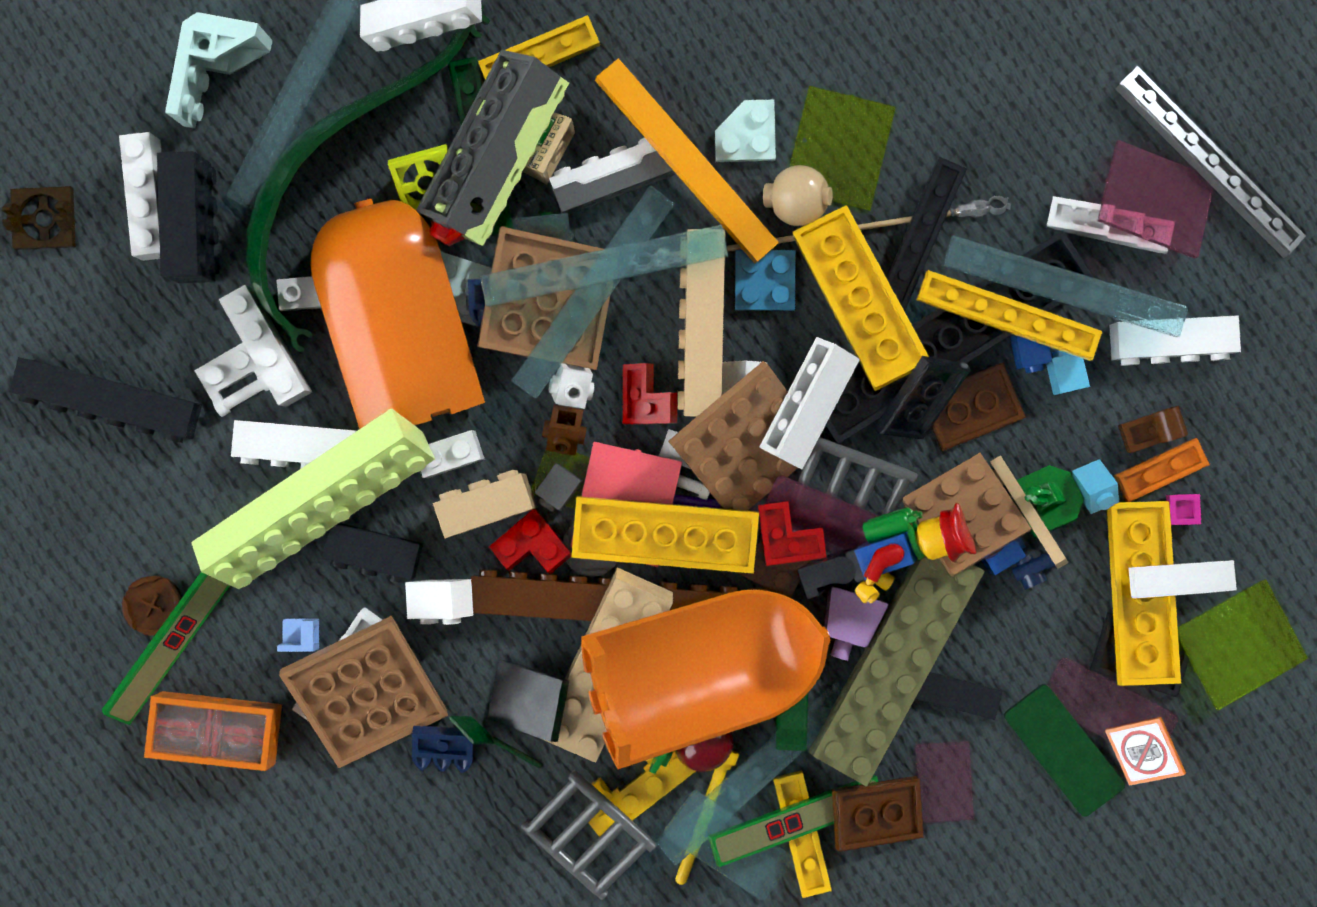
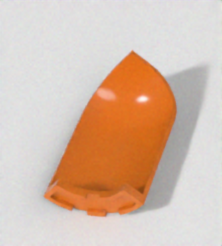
(392, 314)
(701, 671)

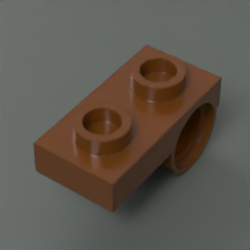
(1153, 429)

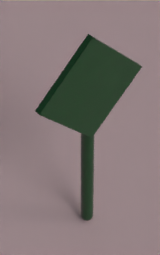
(478, 735)

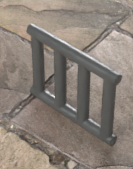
(875, 467)
(598, 803)

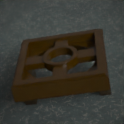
(64, 219)

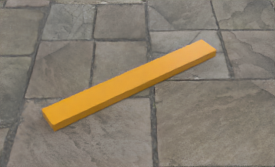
(686, 160)

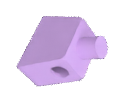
(851, 620)

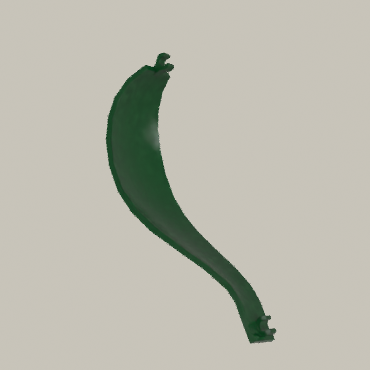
(300, 149)

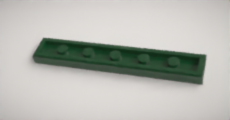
(466, 85)

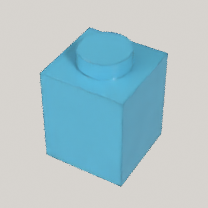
(1067, 373)
(1096, 486)

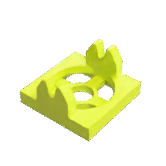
(399, 166)

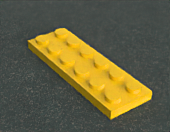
(860, 297)
(665, 534)
(1142, 626)

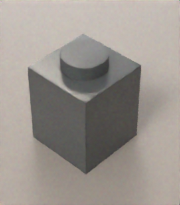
(558, 488)

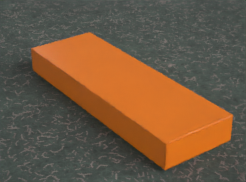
(1161, 470)

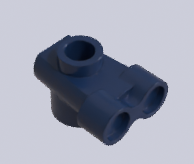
(1030, 570)

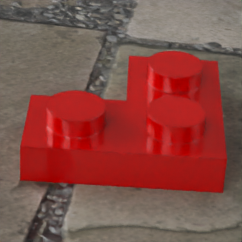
(641, 402)
(530, 536)
(781, 543)

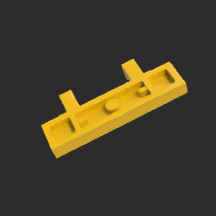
(641, 792)

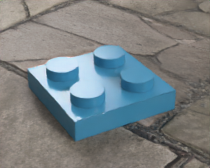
(767, 284)

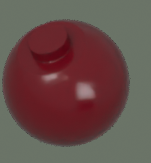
(707, 754)

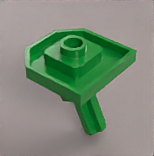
(1052, 496)

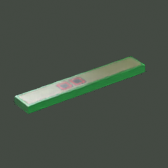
(165, 648)
(774, 828)

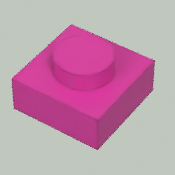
(1184, 509)

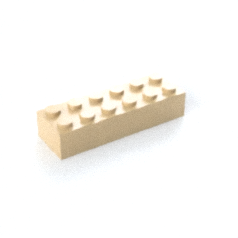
(702, 335)
(624, 601)

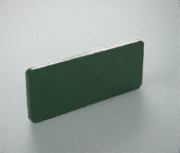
(1064, 750)

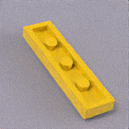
(554, 45)
(806, 849)

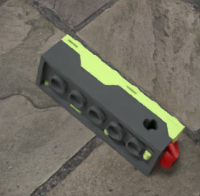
(491, 148)

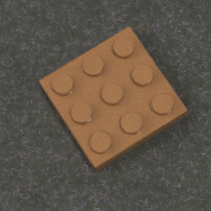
(985, 505)

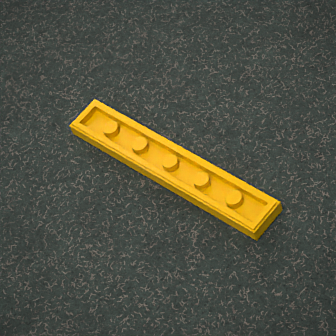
(1009, 315)

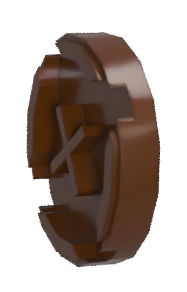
(150, 603)

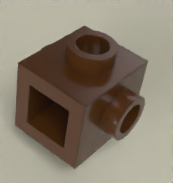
(564, 430)

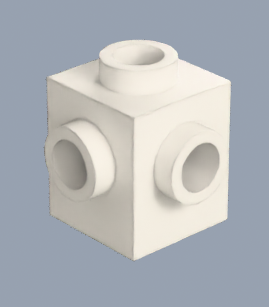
(571, 386)

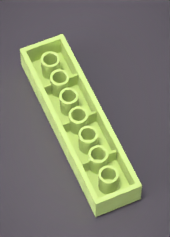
(313, 500)

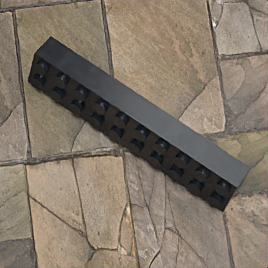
(947, 338)

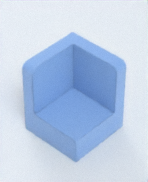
(300, 635)

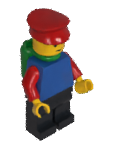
(891, 544)

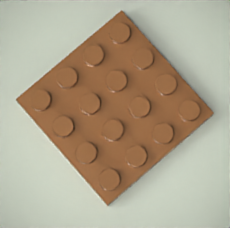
(521, 323)
(726, 439)
(363, 692)

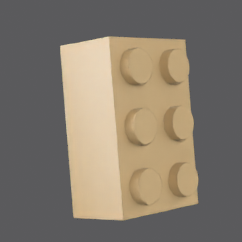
(484, 503)

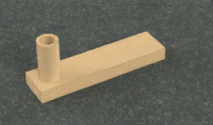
(1006, 478)

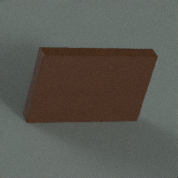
(978, 407)
(877, 813)

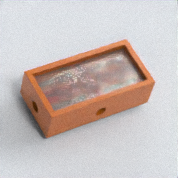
(213, 731)

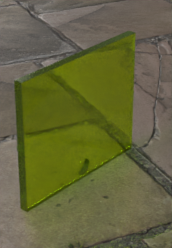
(844, 143)
(1240, 644)

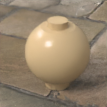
(798, 195)

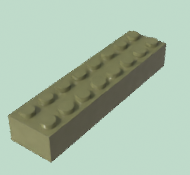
(893, 668)

